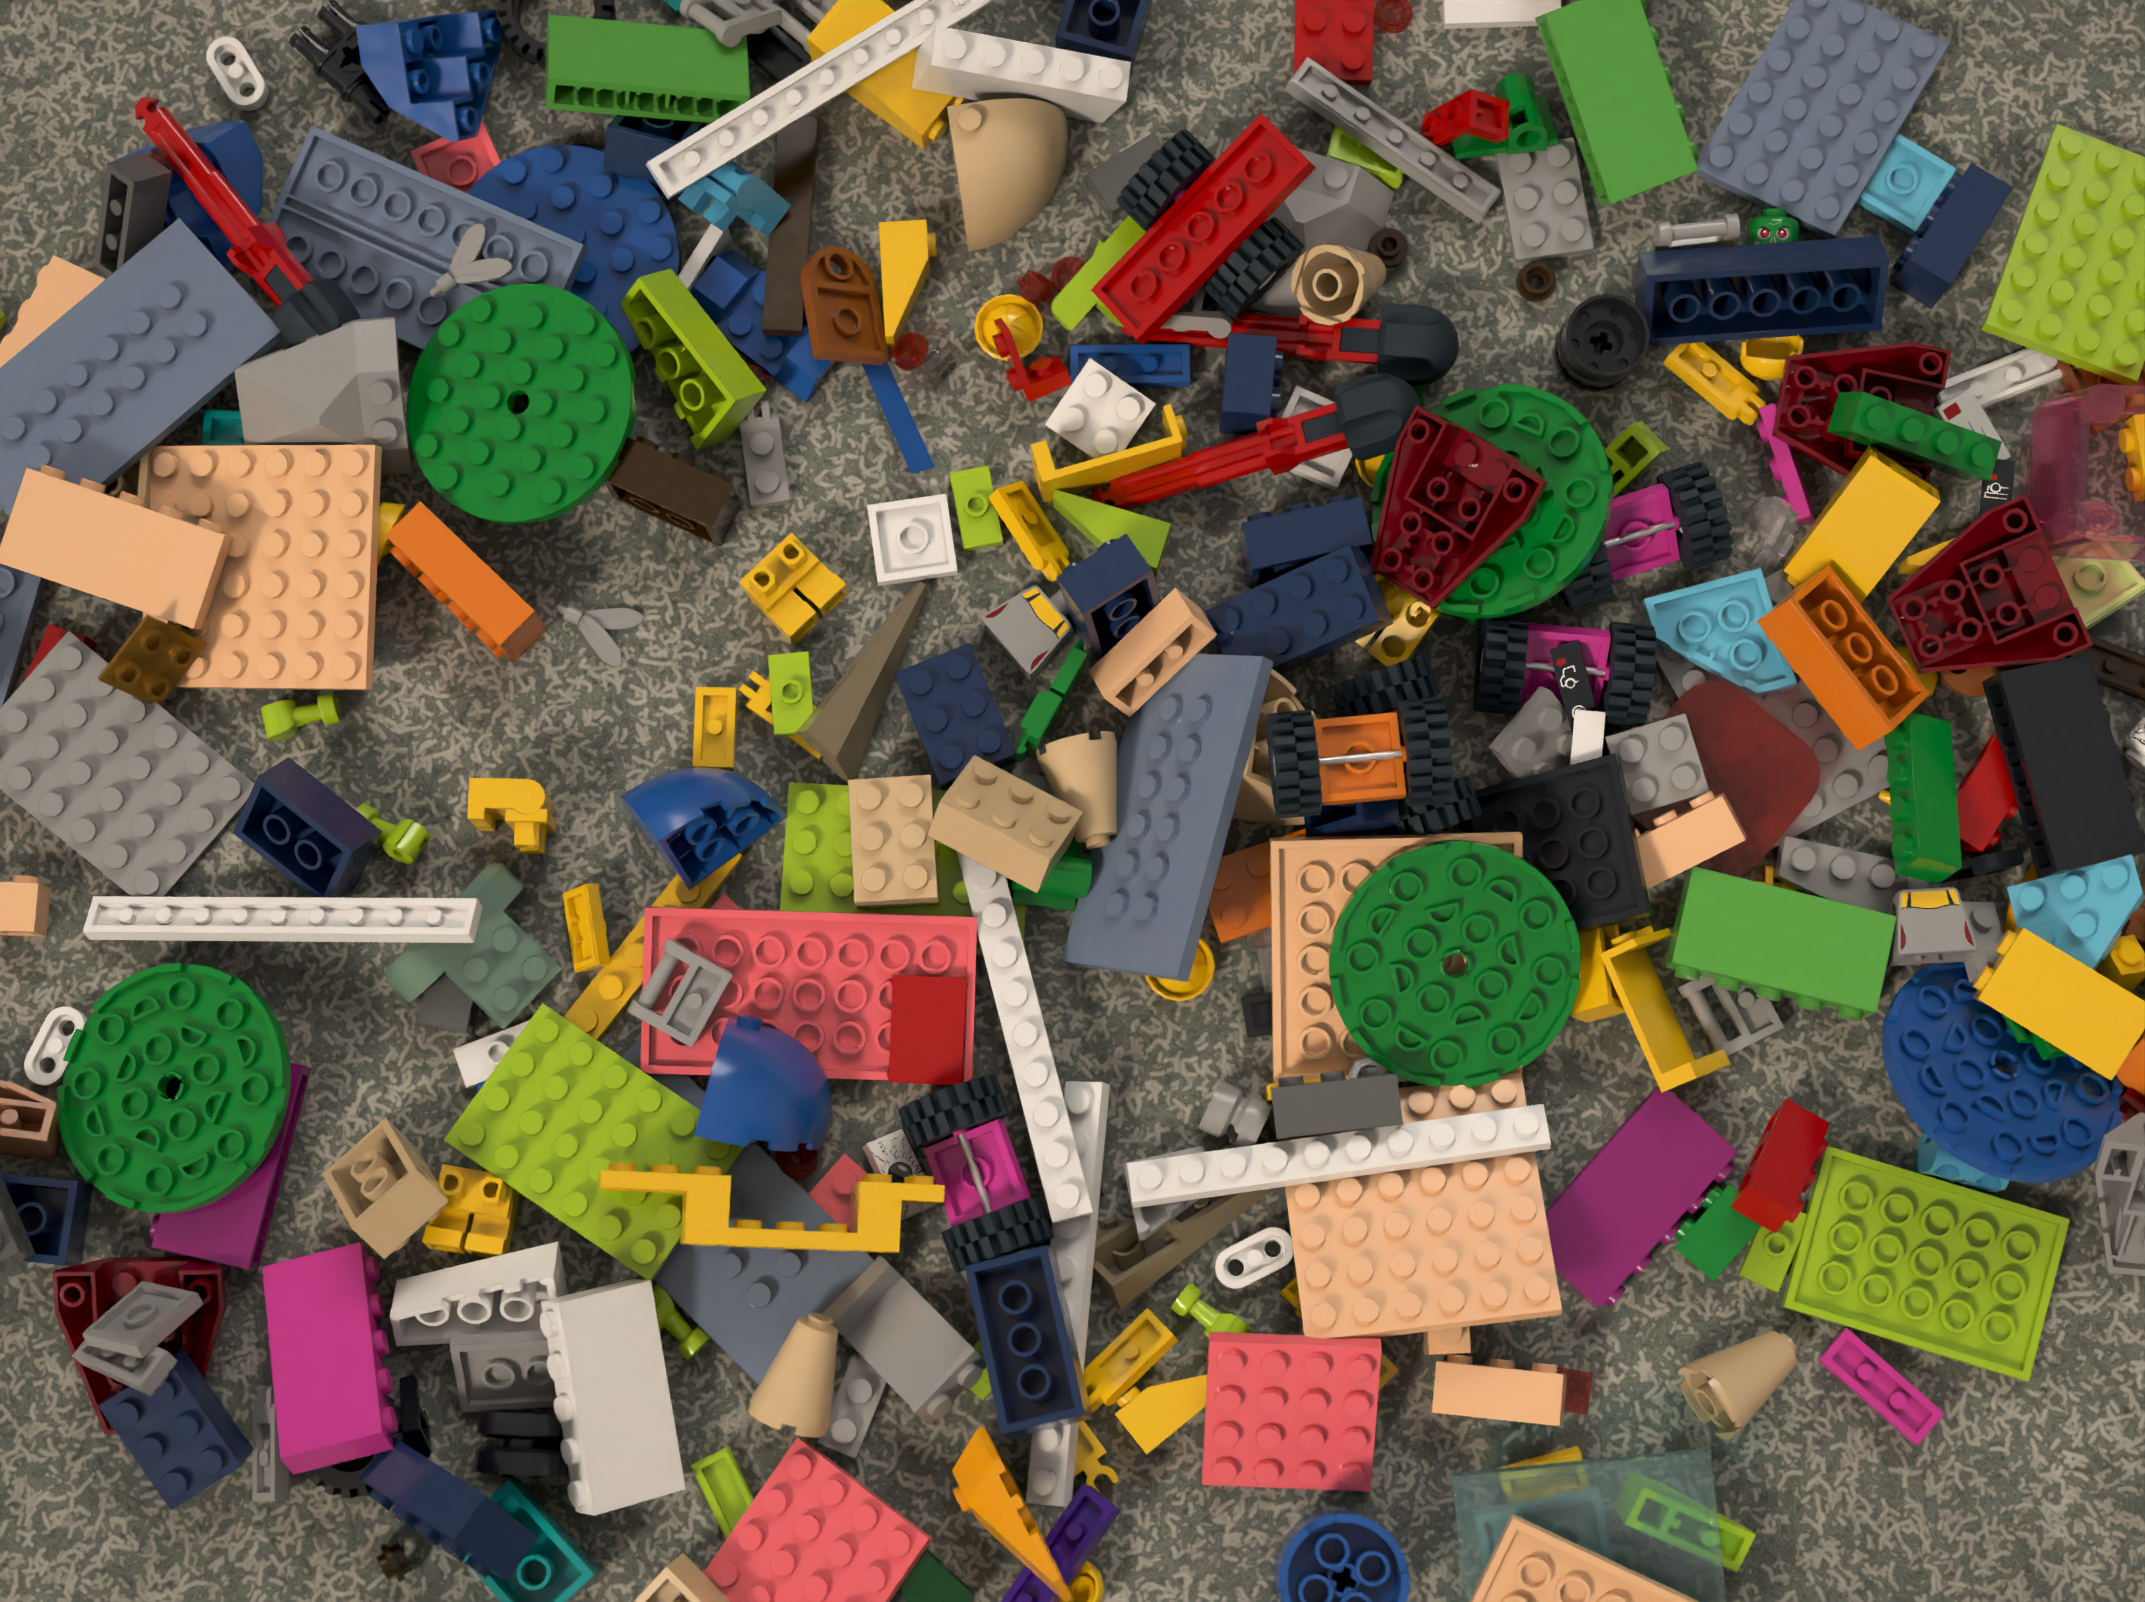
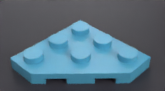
(1719, 631)
(2080, 907)

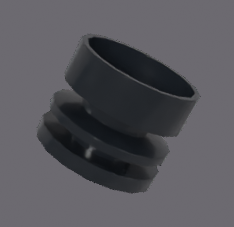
(1622, 336)

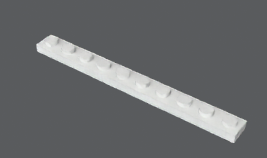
(804, 92)
(284, 919)
(1027, 1042)
(1339, 1155)
(1074, 1244)

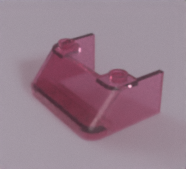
(2061, 468)

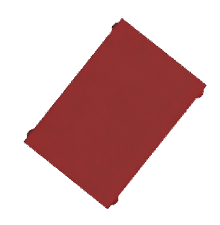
(927, 1029)

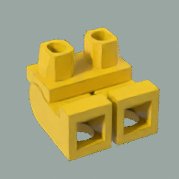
(791, 568)
(1411, 625)
(519, 803)
(476, 1217)

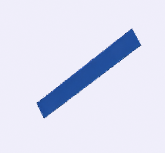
(899, 417)

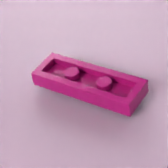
(1786, 468)
(1880, 1386)

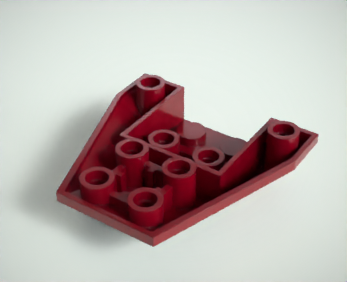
(1811, 383)
(1448, 506)
(1989, 598)
(94, 1287)

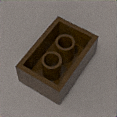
(674, 490)

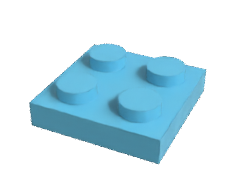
(1906, 185)

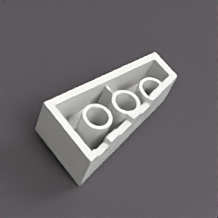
(478, 1297)

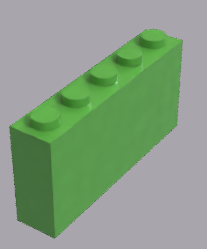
(643, 70)
(1618, 96)
(1780, 943)

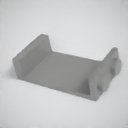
(906, 1340)

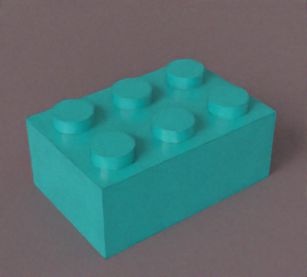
(553, 1566)

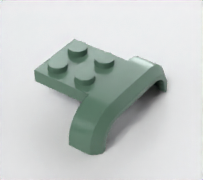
(497, 970)

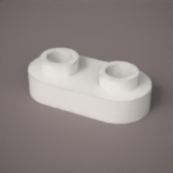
(237, 76)
(52, 1044)
(1254, 1258)

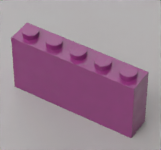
(1634, 1196)
(237, 1224)

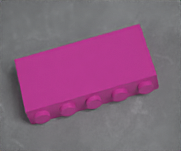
(328, 1358)

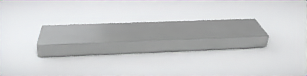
(1392, 140)

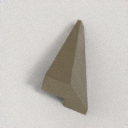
(850, 711)
(1130, 1266)

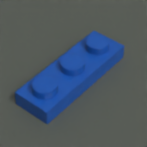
(1137, 364)

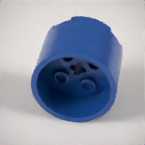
(1335, 1541)

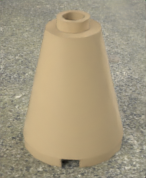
(1335, 282)
(1086, 778)
(800, 1379)
(1737, 1380)

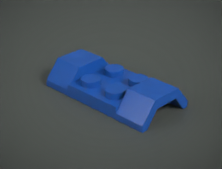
(734, 300)

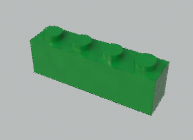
(1914, 436)
(1923, 799)

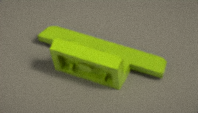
(1076, 297)

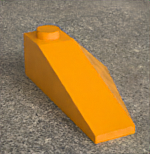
(999, 1506)

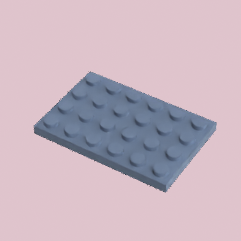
(1821, 110)

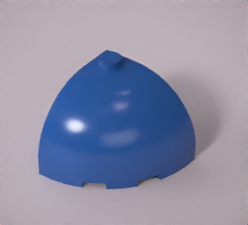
(701, 818)
(765, 1090)

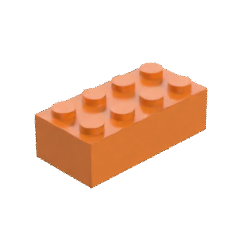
(471, 586)
(1843, 658)

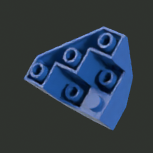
(434, 67)
(238, 158)

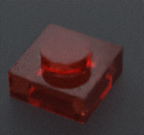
(1577, 1390)

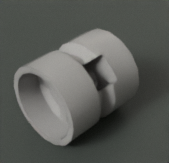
(1235, 1116)

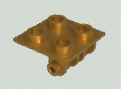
(152, 660)

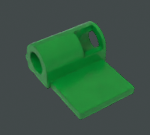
(1524, 107)
(1064, 886)

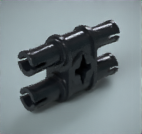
(333, 64)

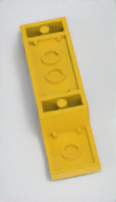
(706, 1206)

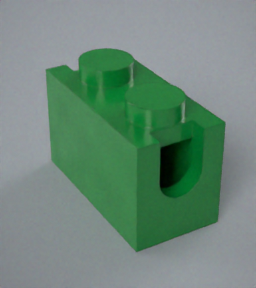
(1716, 1235)

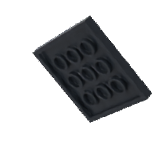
(1576, 835)

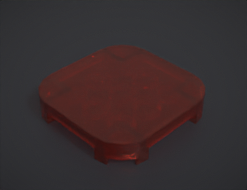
(1756, 764)

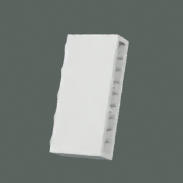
(1002, 68)
(612, 1396)

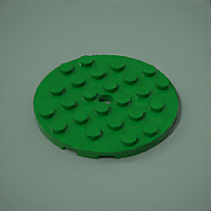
(577, 412)
(1568, 516)
(1440, 904)
(224, 1118)

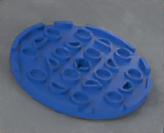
(611, 215)
(2018, 1126)

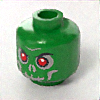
(1772, 228)

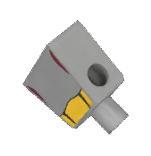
(1029, 629)
(1929, 926)

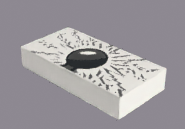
(709, 247)
(895, 1157)

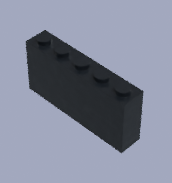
(2064, 765)

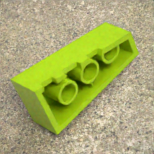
(692, 356)

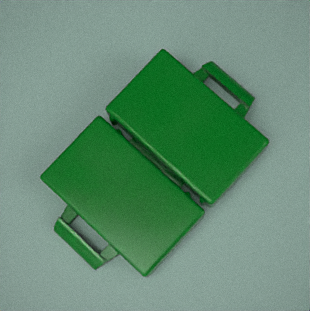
(1046, 707)

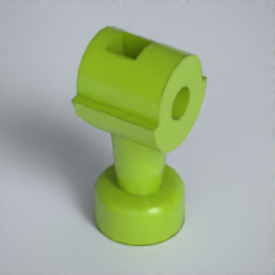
(284, 718)
(402, 840)
(1208, 1316)
(674, 1323)

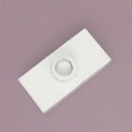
(482, 1056)

